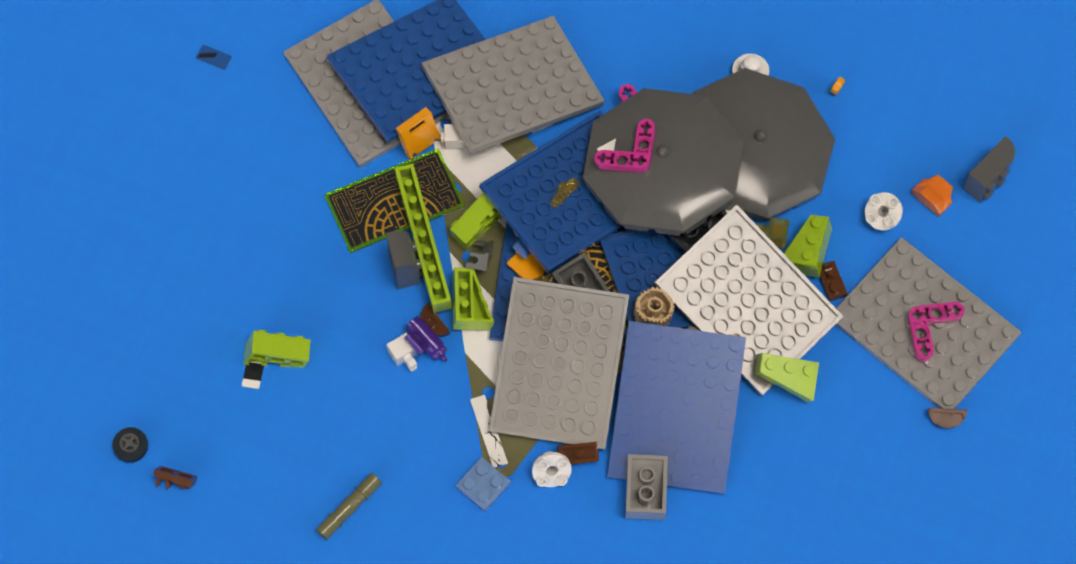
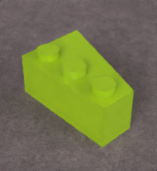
(474, 222)
(810, 245)
(468, 304)
(277, 348)
(789, 373)

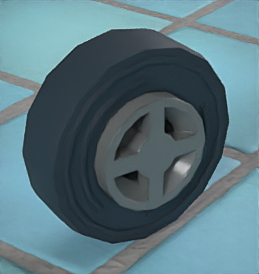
(130, 438)

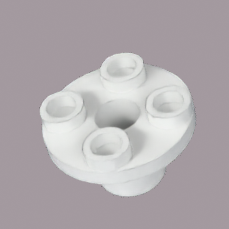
(752, 62)
(883, 211)
(551, 469)

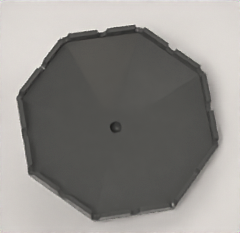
(783, 141)
(690, 168)

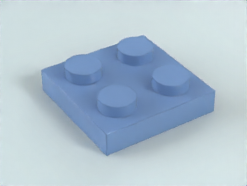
(483, 484)

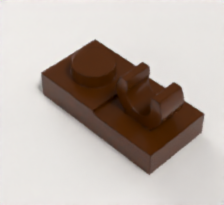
(832, 282)
(580, 452)
(170, 476)

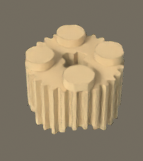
(655, 299)

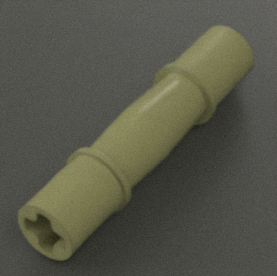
(349, 506)

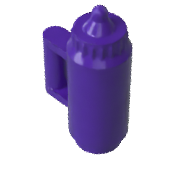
(423, 339)

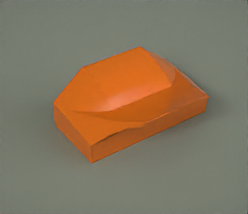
(934, 194)

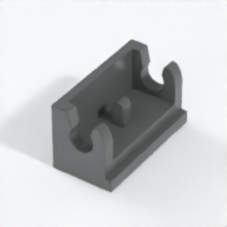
(480, 259)

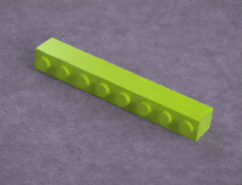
(423, 238)

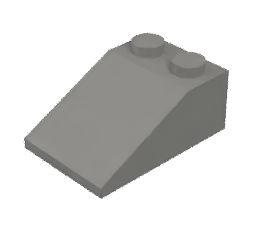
(646, 487)

